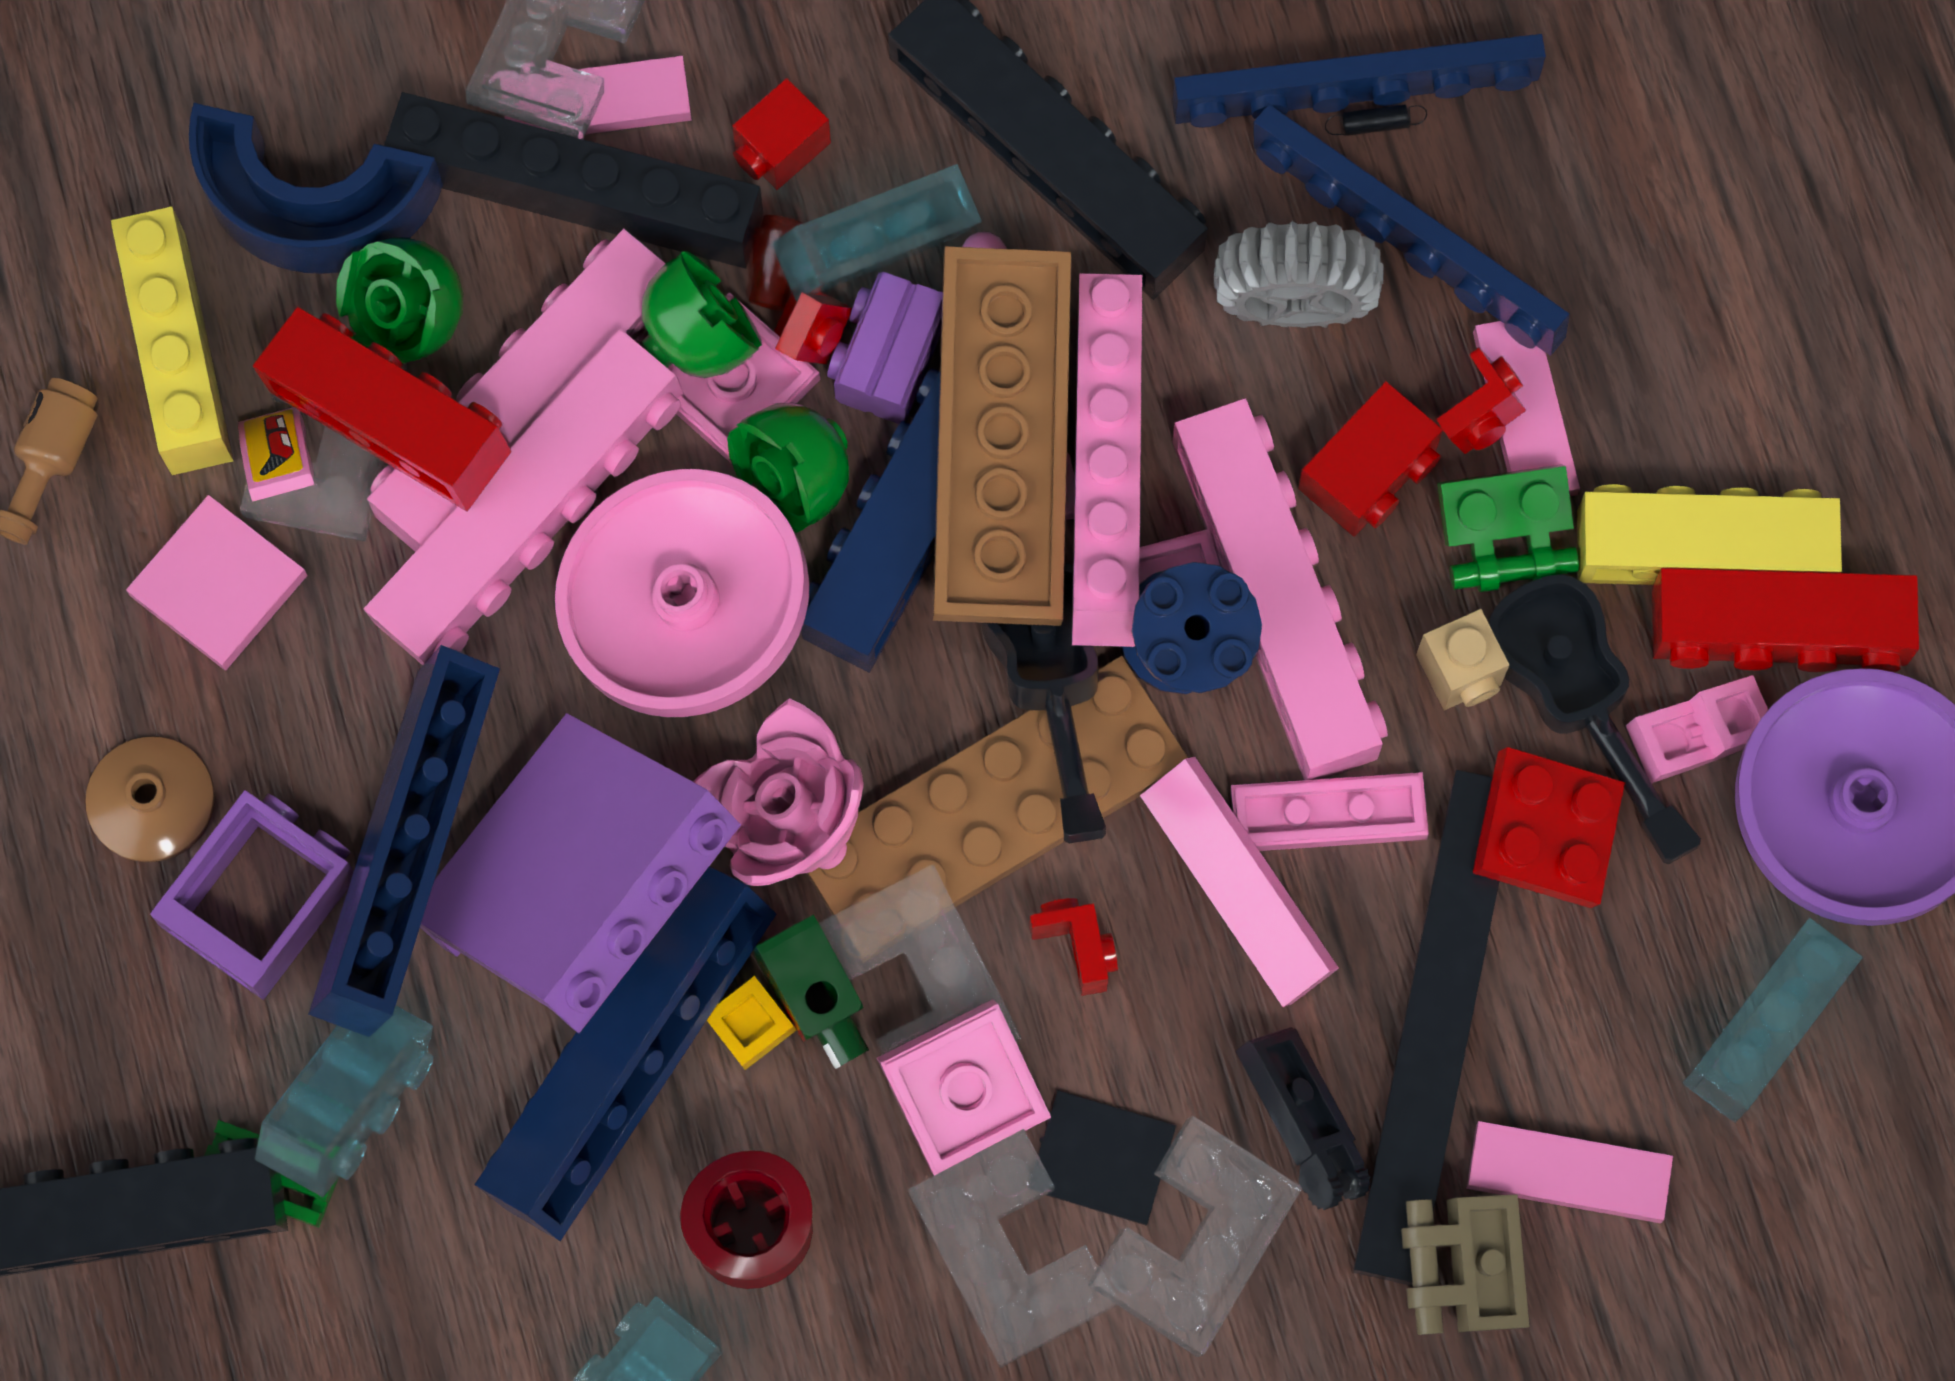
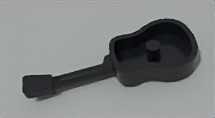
(1564, 662)
(1052, 677)

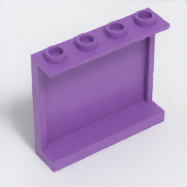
(576, 869)

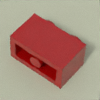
(1371, 460)

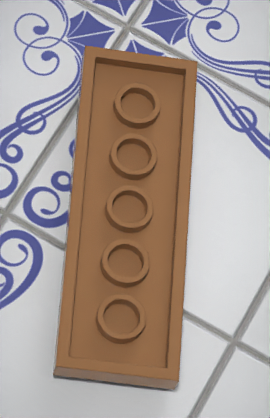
(1002, 436)
(1002, 796)

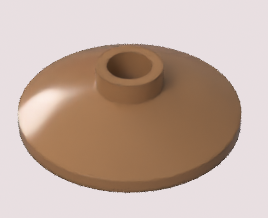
(167, 822)

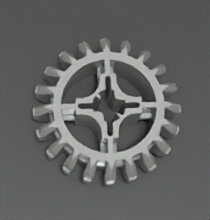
(1298, 275)

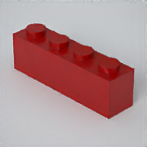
(383, 407)
(1784, 619)

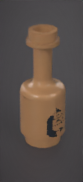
(48, 447)

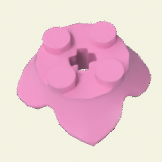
(790, 798)

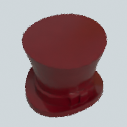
(748, 1219)

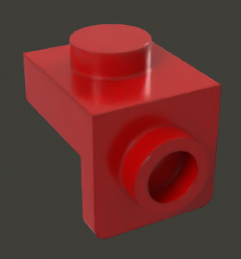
(811, 327)
(1485, 413)
(1092, 951)

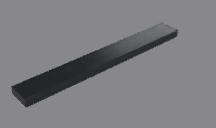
(1431, 1036)

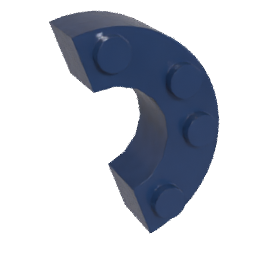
(306, 225)

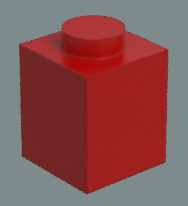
(780, 135)

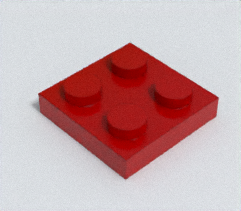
(1548, 827)

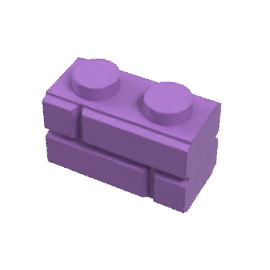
(889, 347)

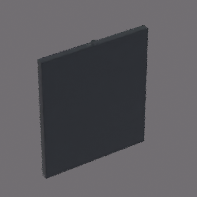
(1104, 1156)

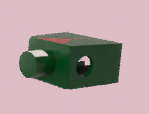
(803, 960)

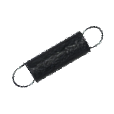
(1376, 120)

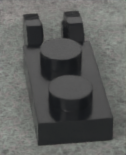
(1306, 1117)

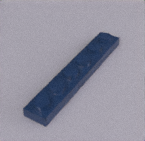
(1380, 77)
(1424, 241)

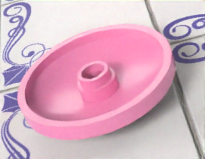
(682, 593)

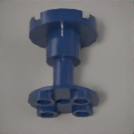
(1226, 624)

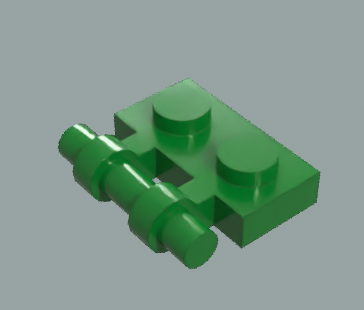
(1502, 508)

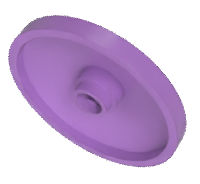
(1853, 796)

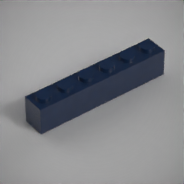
(887, 548)
(404, 842)
(624, 1056)

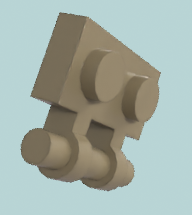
(1485, 1264)

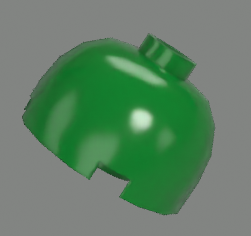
(400, 297)
(694, 321)
(792, 460)

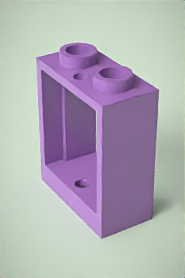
(277, 819)

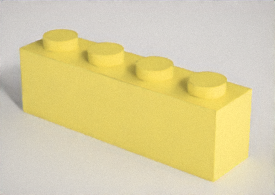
(171, 341)
(1634, 535)

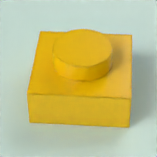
(750, 1023)

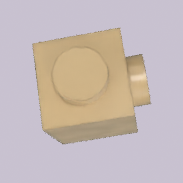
(1463, 661)

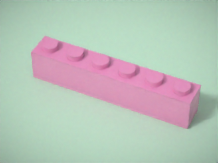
(534, 369)
(1107, 459)
(538, 488)
(1257, 539)

